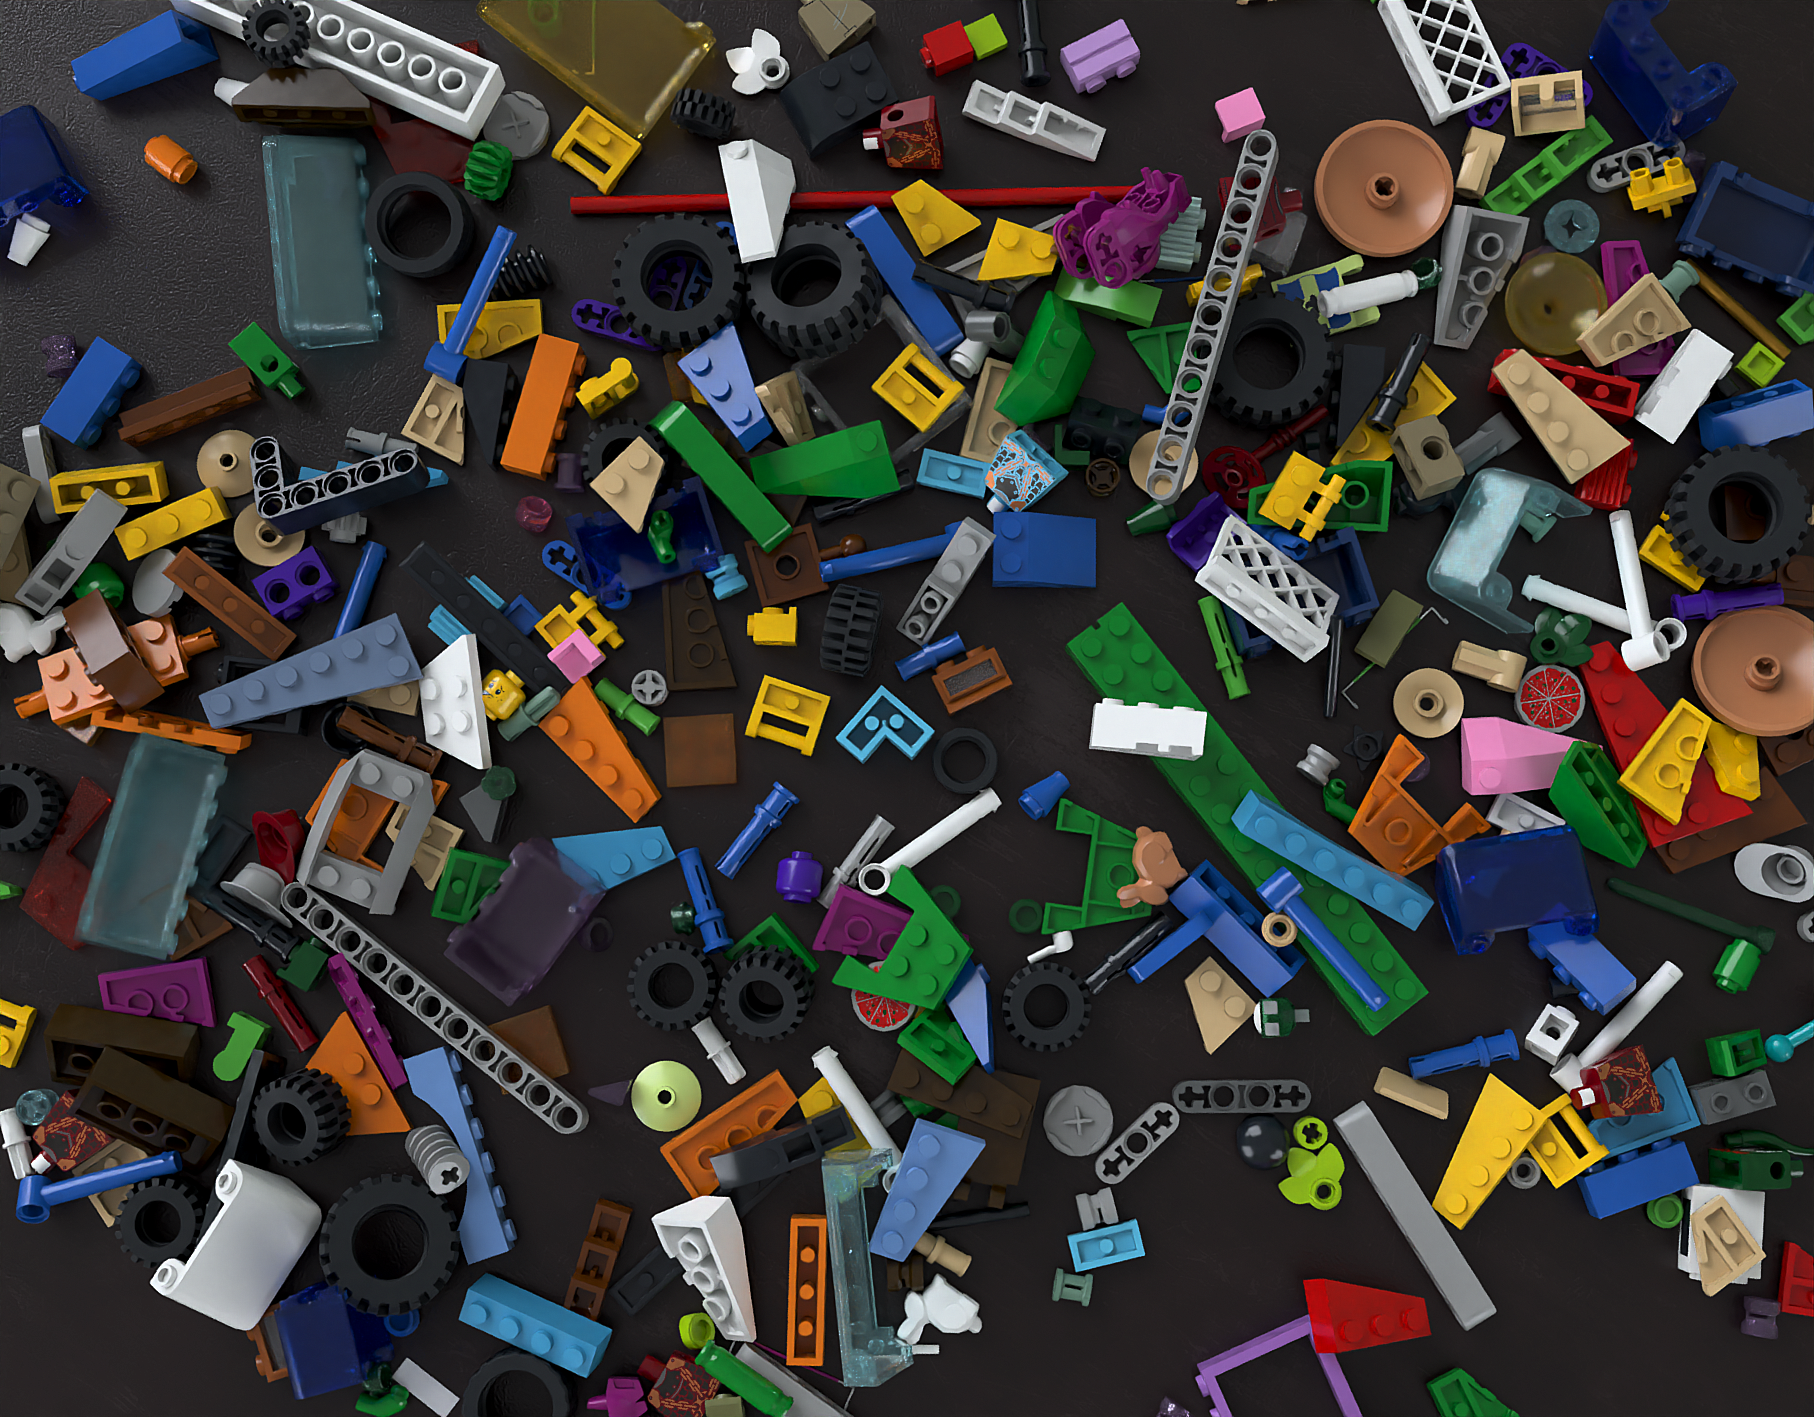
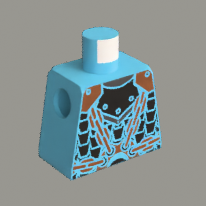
(1021, 474)

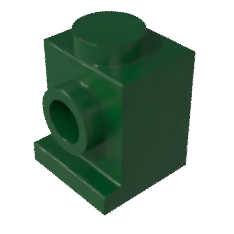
(307, 963)

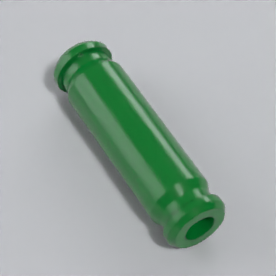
(743, 1380)

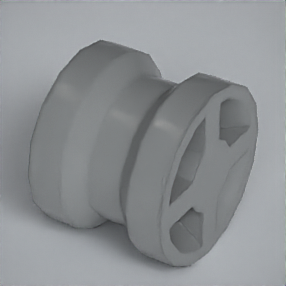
(644, 682)
(1318, 765)

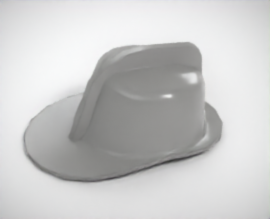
(1776, 871)
(260, 889)

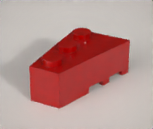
(1361, 1317)

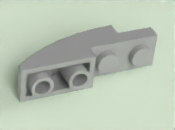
(71, 552)
(946, 581)

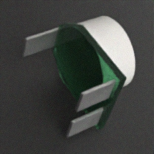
(1277, 1017)

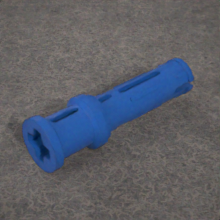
(766, 817)
(708, 916)
(1480, 1052)

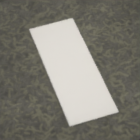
(425, 1388)

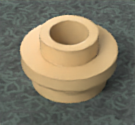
(1267, 929)

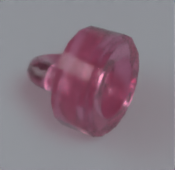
(533, 513)

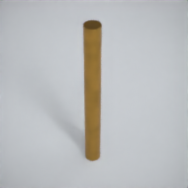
(1738, 312)

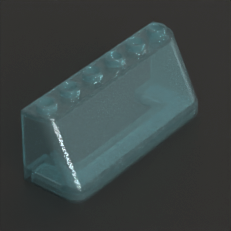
(320, 240)
(151, 847)

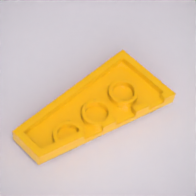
(1490, 1145)

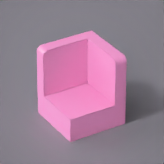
(1240, 114)
(576, 656)

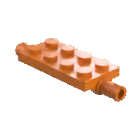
(72, 695)

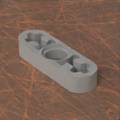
(1610, 163)
(41, 467)
(1161, 1130)

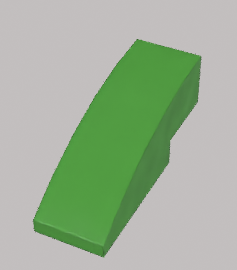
(1131, 302)

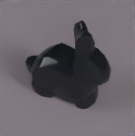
(1407, 502)

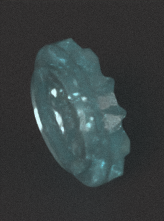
(1583, 218)

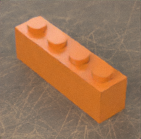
(543, 407)
(807, 1290)

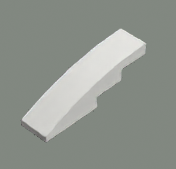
(1033, 121)

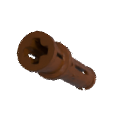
(404, 748)

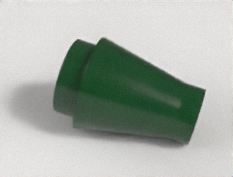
(1152, 518)

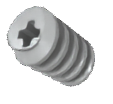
(437, 1158)

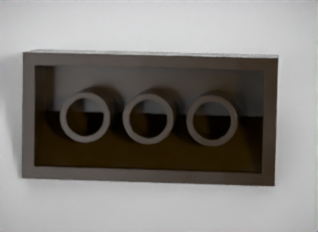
(81, 1033)
(151, 1110)

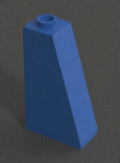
(144, 56)

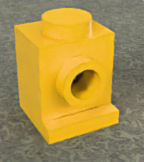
(774, 627)

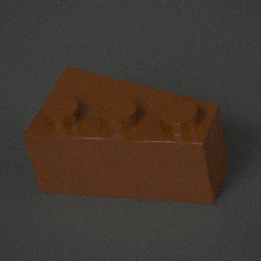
(109, 652)

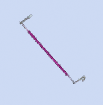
(807, 1367)

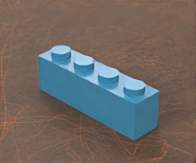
(535, 1324)

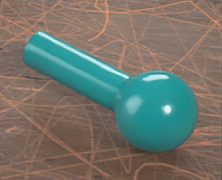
(1781, 1047)

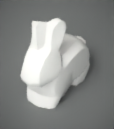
(23, 634)
(940, 1306)

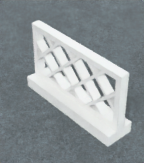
(1421, 66)
(1258, 601)

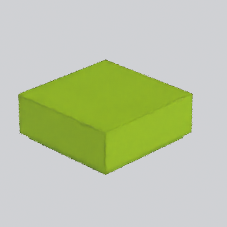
(986, 36)
(1759, 366)

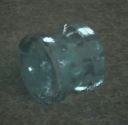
(29, 1105)

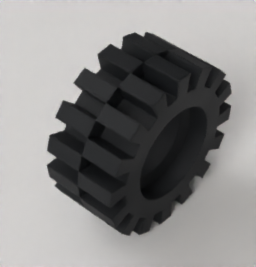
(281, 49)
(702, 113)

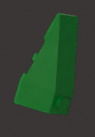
(835, 465)
(1362, 503)

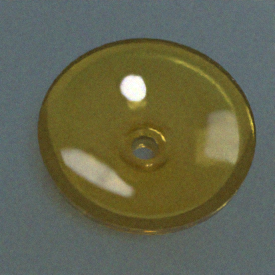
(1568, 288)

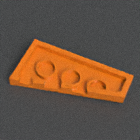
(168, 726)
(592, 741)
(734, 1122)

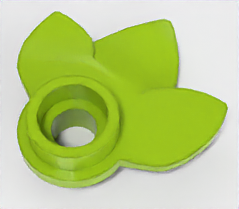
(1310, 1172)

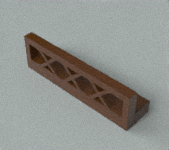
(189, 407)

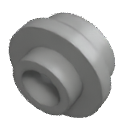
(1532, 1176)

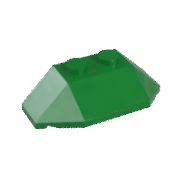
(1048, 365)
(1597, 805)

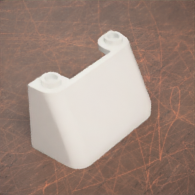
(245, 1249)

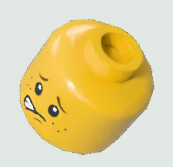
(502, 694)

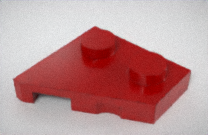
(1796, 1281)

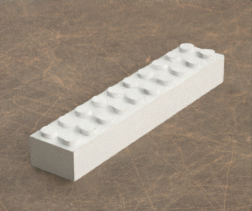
(380, 58)

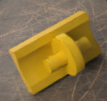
(1661, 191)

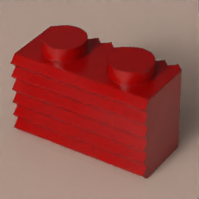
(1606, 484)

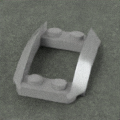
(351, 879)

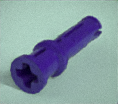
(1709, 604)

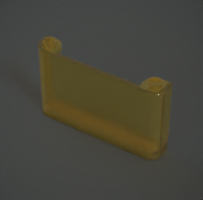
(611, 52)

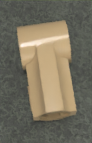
(1480, 155)
(1499, 668)

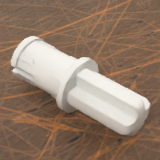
(719, 1050)
(16, 1143)

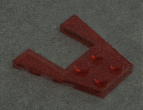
(421, 144)
(61, 879)

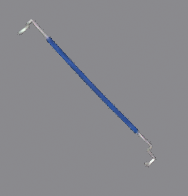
(1182, 279)

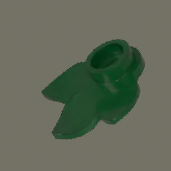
(1564, 634)

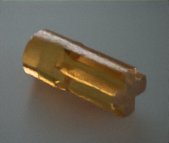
(678, 382)

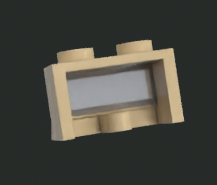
(1548, 103)

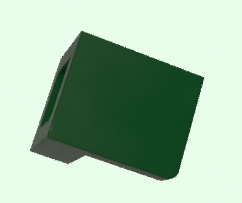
(1067, 457)

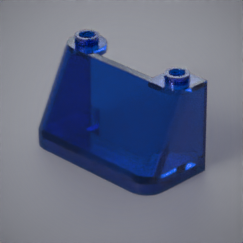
(621, 560)
(1514, 885)

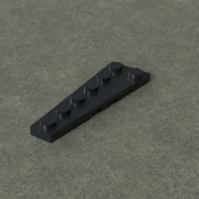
(241, 1140)

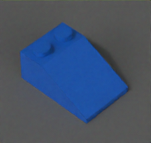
(1043, 550)

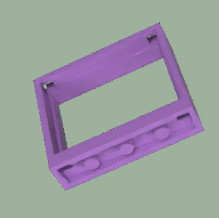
(1264, 1344)

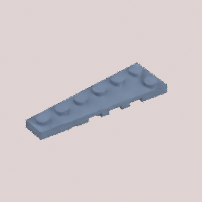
(341, 667)

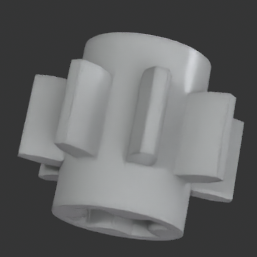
(346, 528)

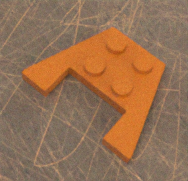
(361, 819)
(1397, 827)

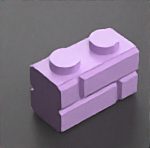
(1100, 57)

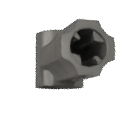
(995, 331)
(1490, 440)

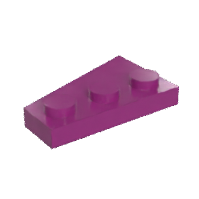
(162, 990)

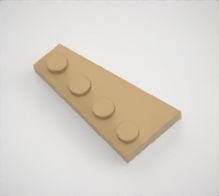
(1561, 421)

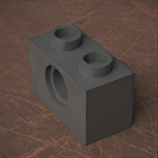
(1731, 1096)

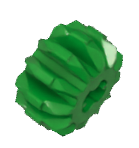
(488, 170)

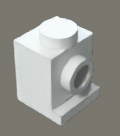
(1554, 1019)

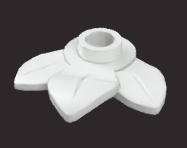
(755, 62)

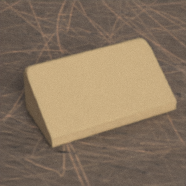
(1412, 1093)

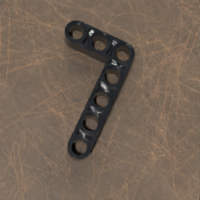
(299, 506)

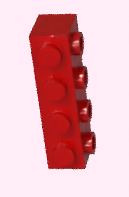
(1608, 395)

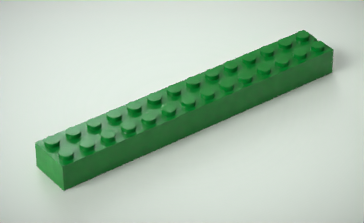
(1130, 667)

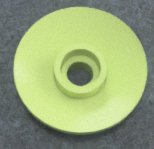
(684, 1091)

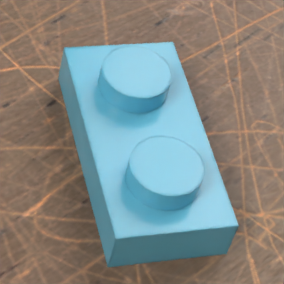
(953, 473)
(1106, 1245)

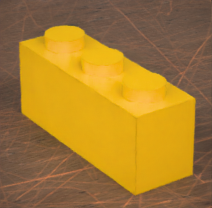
(124, 483)
(173, 523)

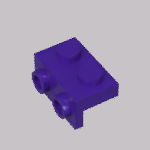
(1197, 533)

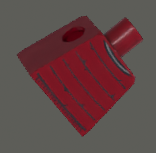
(1275, 208)

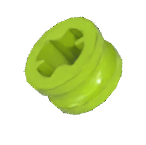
(1319, 1127)

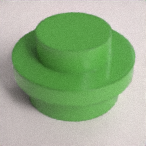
(1665, 1211)

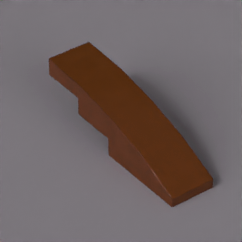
(598, 1259)

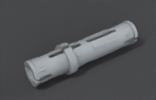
(857, 859)

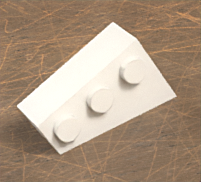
(1683, 385)
(1148, 729)

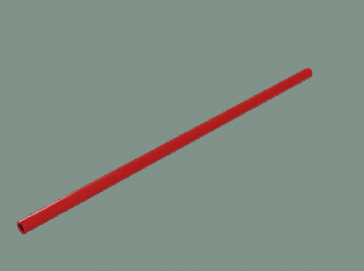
(844, 199)

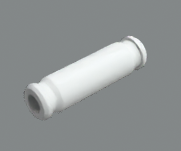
(1367, 293)

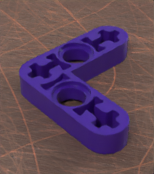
(1531, 65)
(598, 308)

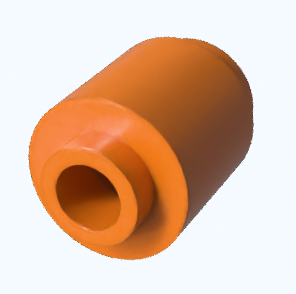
(170, 159)

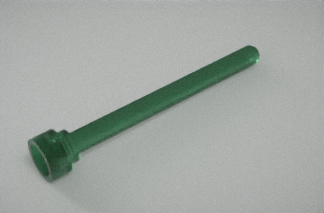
(1759, 936)

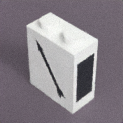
(1747, 1206)

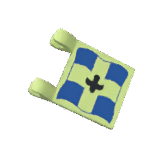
(1312, 282)

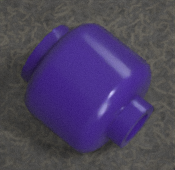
(799, 878)

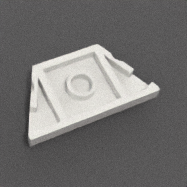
(454, 704)

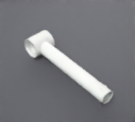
(1595, 609)
(1646, 645)
(932, 839)
(1568, 1069)
(857, 1108)

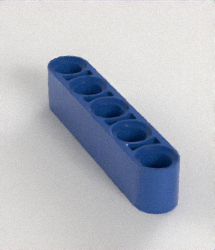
(895, 272)

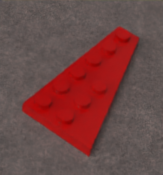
(1628, 719)

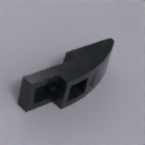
(782, 1149)

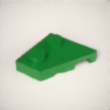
(1162, 353)
(772, 932)
(1460, 1396)

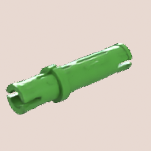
(1228, 661)

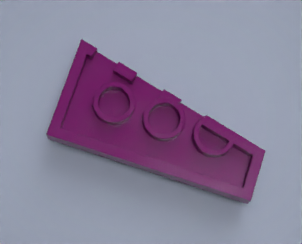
(363, 1011)

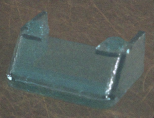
(1480, 535)

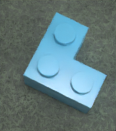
(884, 719)

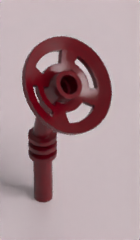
(1245, 462)

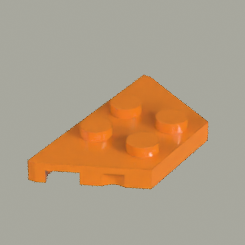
(354, 1067)

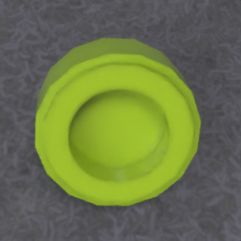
(696, 1330)

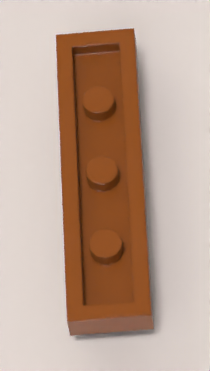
(229, 603)

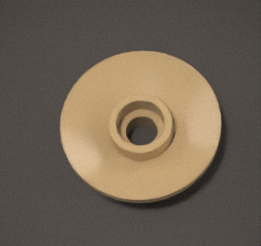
(1142, 457)
(231, 480)
(249, 541)
(1444, 696)

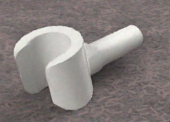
(1062, 942)
(920, 1349)

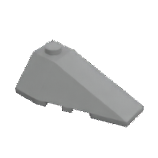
(1474, 261)

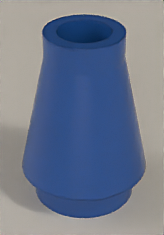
(1042, 796)

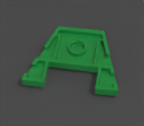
(1106, 873)
(923, 958)

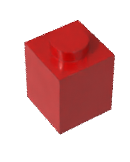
(946, 49)

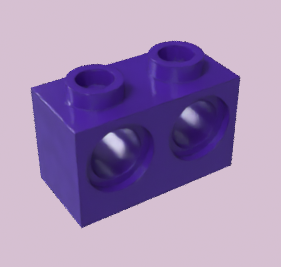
(293, 575)

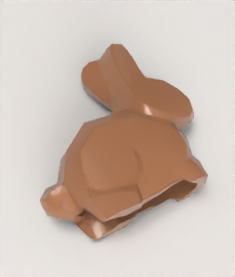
(1156, 868)

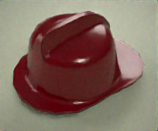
(279, 841)

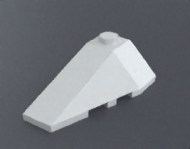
(758, 195)
(712, 1251)

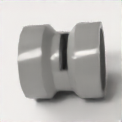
(1096, 1208)

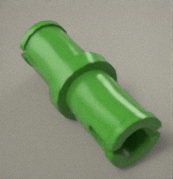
(626, 706)

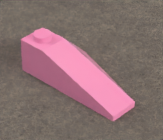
(1509, 756)

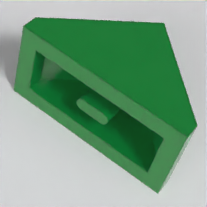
(1736, 1052)

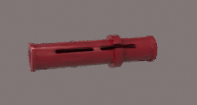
(282, 1006)

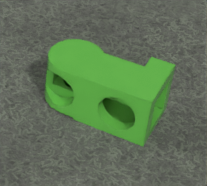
(248, 1035)

